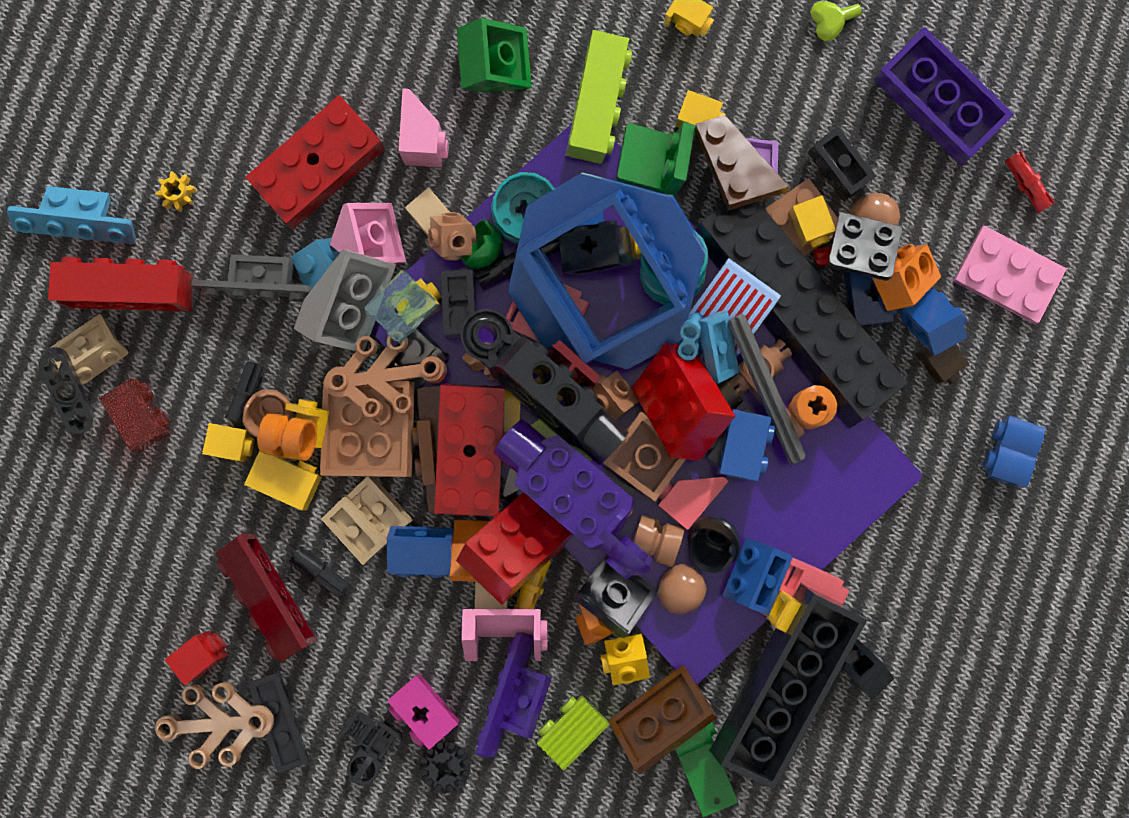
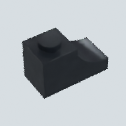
(866, 670)

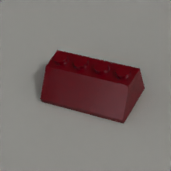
(265, 596)

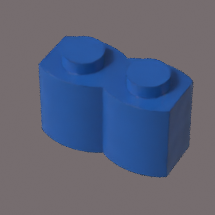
(1014, 451)

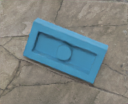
(718, 346)

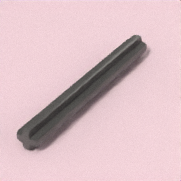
(766, 388)

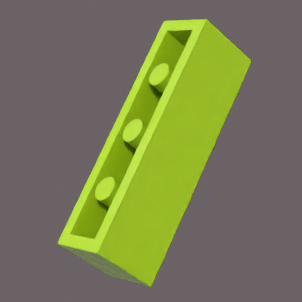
(597, 97)

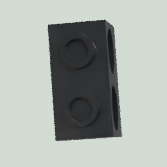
(457, 300)

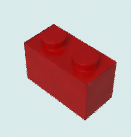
(197, 656)

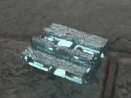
(402, 323)

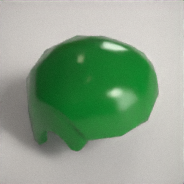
(486, 248)

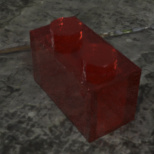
(136, 415)

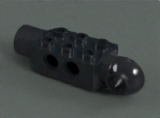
(514, 359)

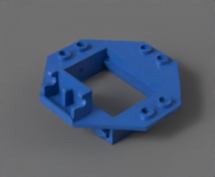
(660, 234)

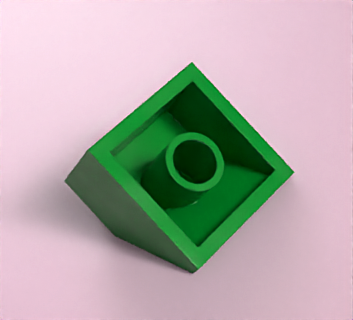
(493, 56)

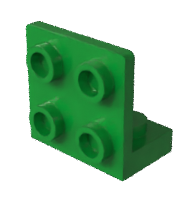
(655, 158)

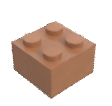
(643, 460)

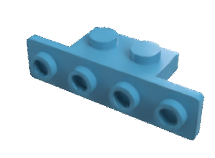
(73, 215)

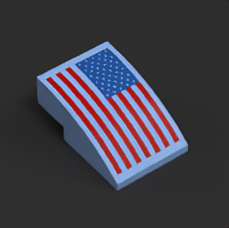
(736, 293)

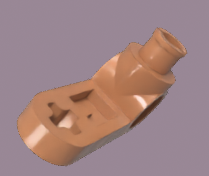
(773, 360)

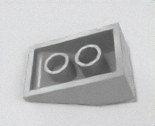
(335, 306)

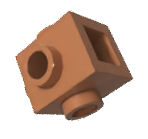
(444, 230)
(614, 394)

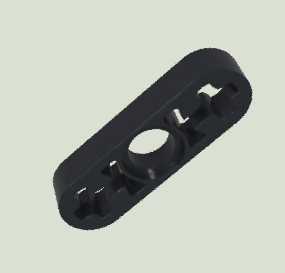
(64, 404)

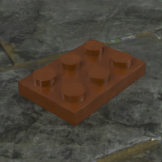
(662, 719)

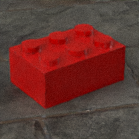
(682, 403)
(513, 547)

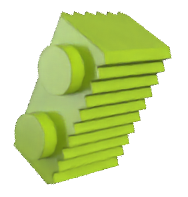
(571, 731)

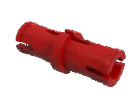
(1029, 181)

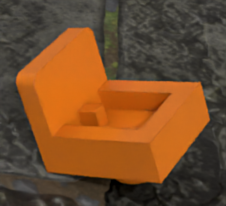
(591, 627)

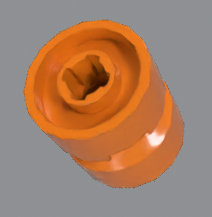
(290, 438)

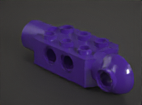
(573, 494)

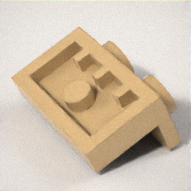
(92, 348)

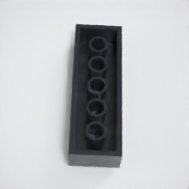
(787, 688)

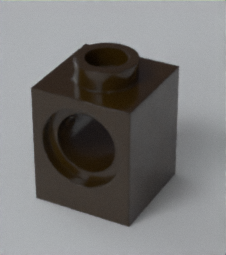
(945, 365)

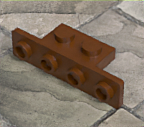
(426, 437)

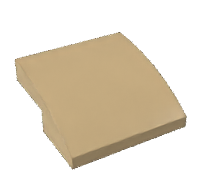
(365, 519)

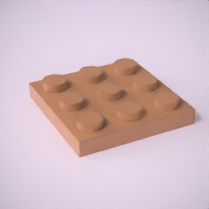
(366, 445)

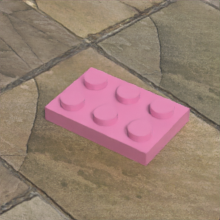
(1009, 275)

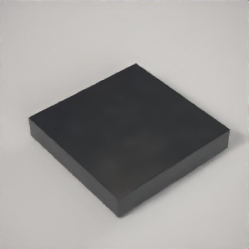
(614, 598)

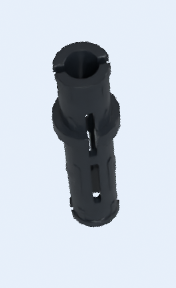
(504, 265)

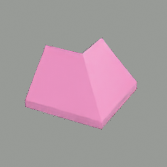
(369, 231)

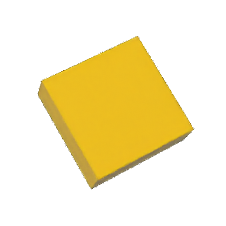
(783, 611)

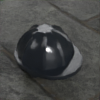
(713, 544)

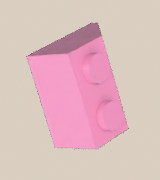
(420, 134)

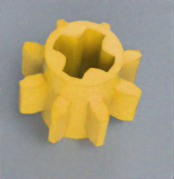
(173, 182)

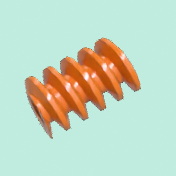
(822, 400)

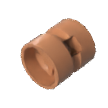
(658, 540)

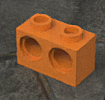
(912, 277)

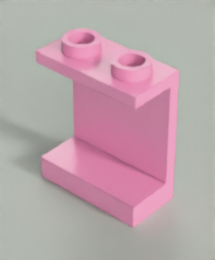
(502, 623)

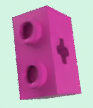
(421, 694)

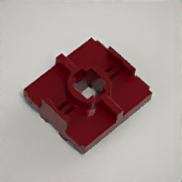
(582, 372)

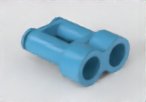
(690, 333)

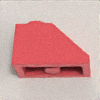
(689, 498)

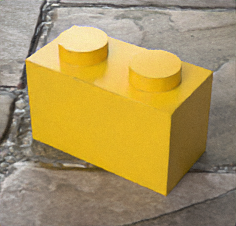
(284, 480)

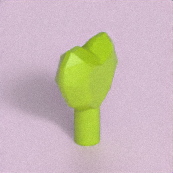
(831, 18)

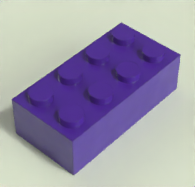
(943, 96)

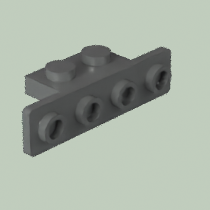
(256, 276)

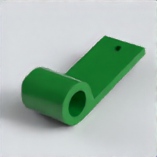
(705, 773)

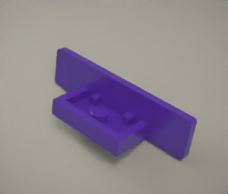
(516, 700)

